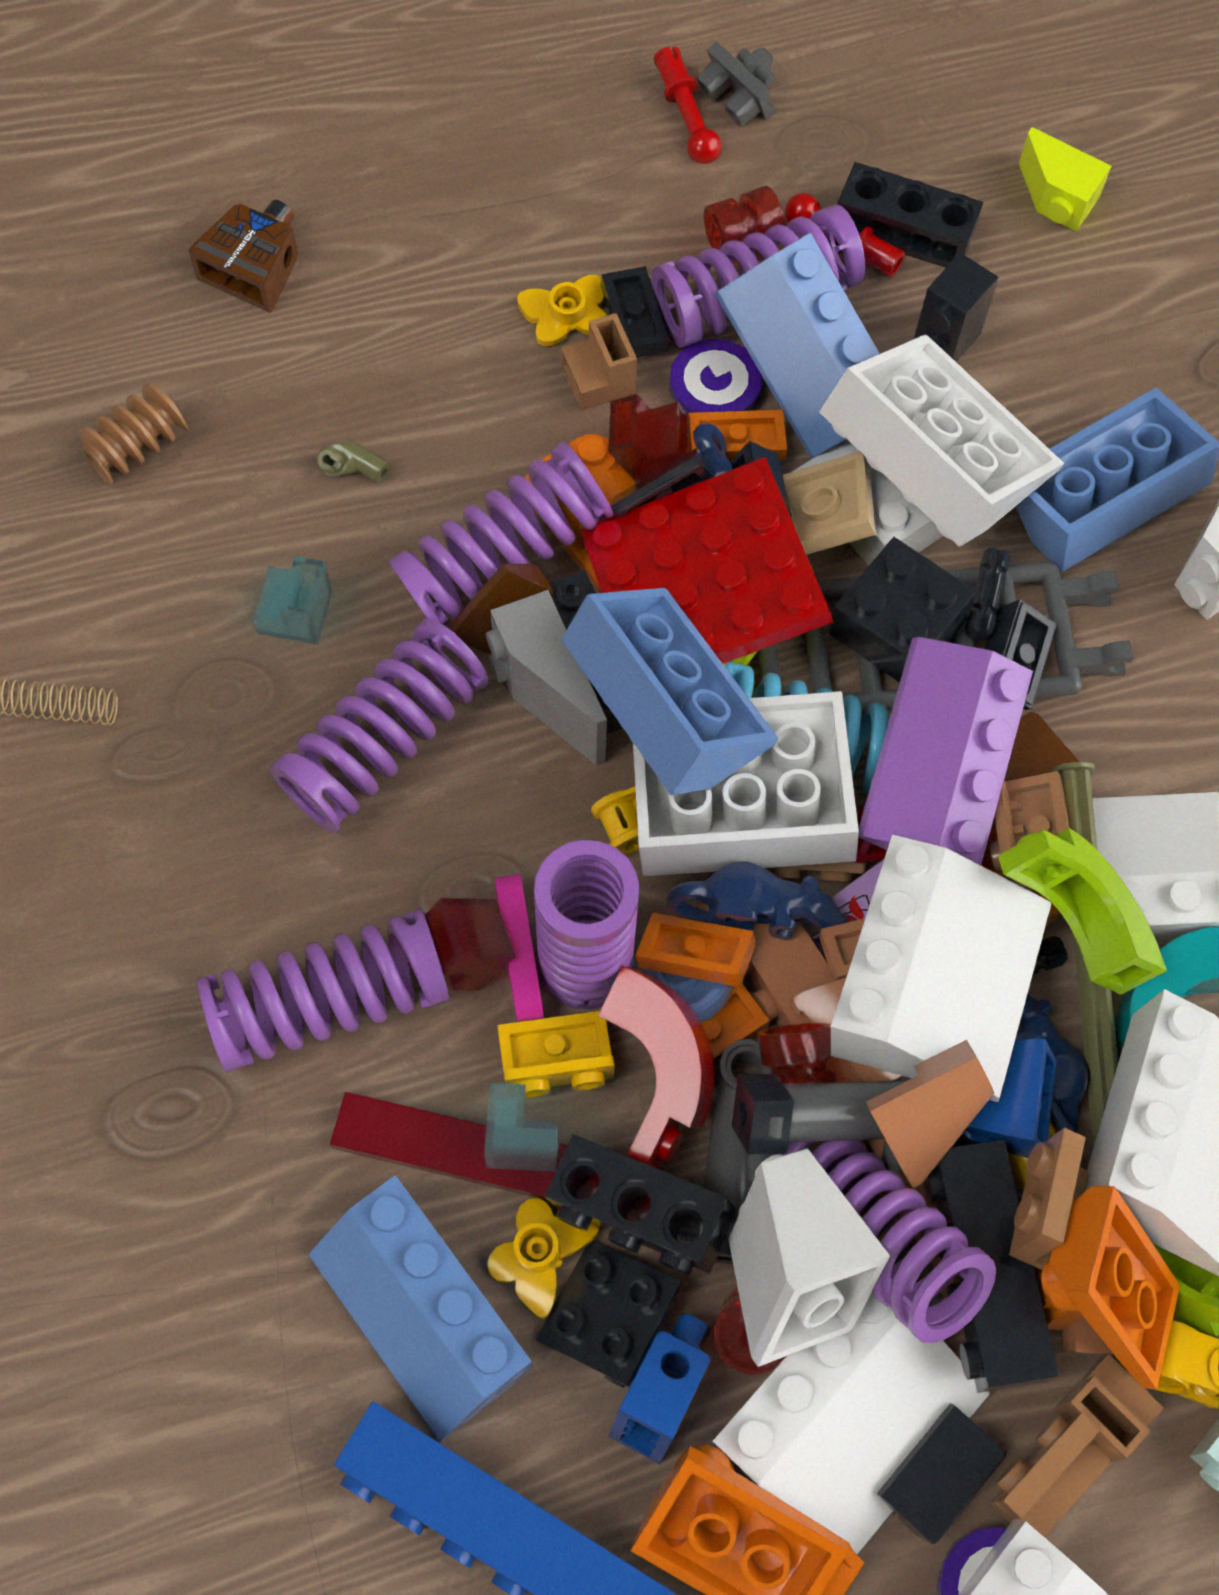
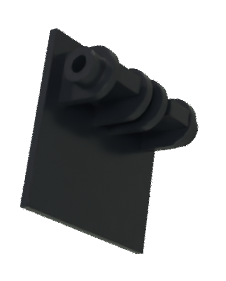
(609, 1312)

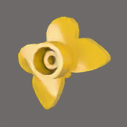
(563, 308)
(536, 1254)

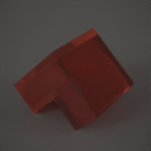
(646, 437)
(469, 940)

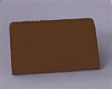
(506, 586)

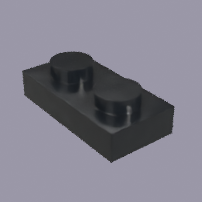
(634, 301)

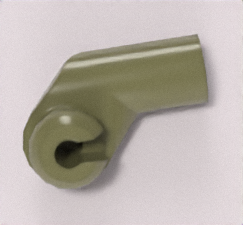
(352, 458)

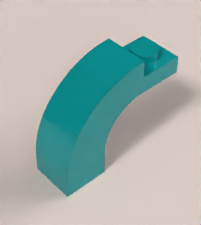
(1191, 970)

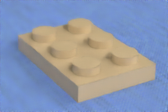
(831, 502)

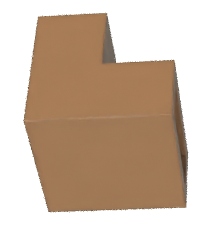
(602, 365)
(1114, 1405)

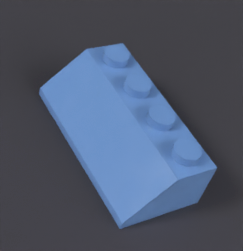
(798, 334)
(1118, 478)
(666, 688)
(419, 1308)

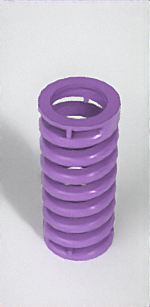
(822, 224)
(561, 473)
(305, 777)
(584, 921)
(234, 1022)
(897, 1281)

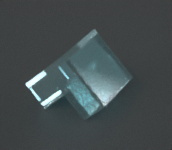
(294, 601)
(512, 1139)

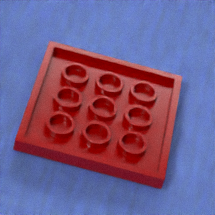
(722, 556)

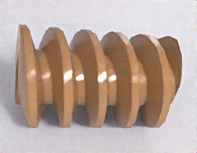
(130, 431)

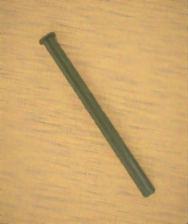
(1095, 1000)

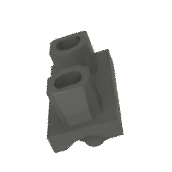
(743, 78)

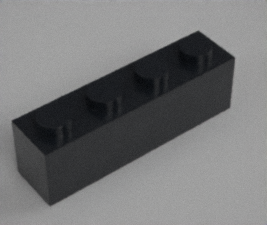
(1009, 1335)

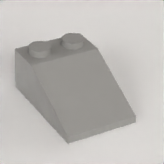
(544, 673)

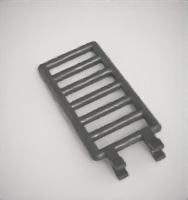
(1058, 592)

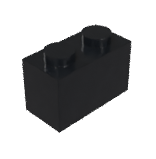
(957, 305)

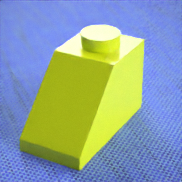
(1061, 178)

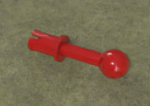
(703, 144)
(876, 251)

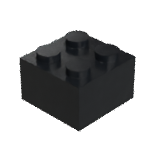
(896, 601)

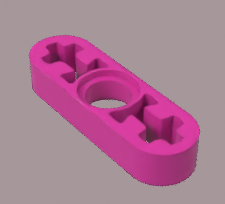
(523, 967)

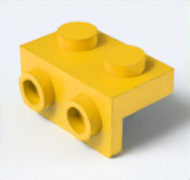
(557, 1053)

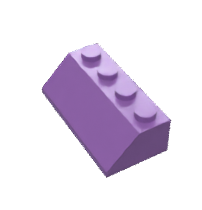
(946, 748)

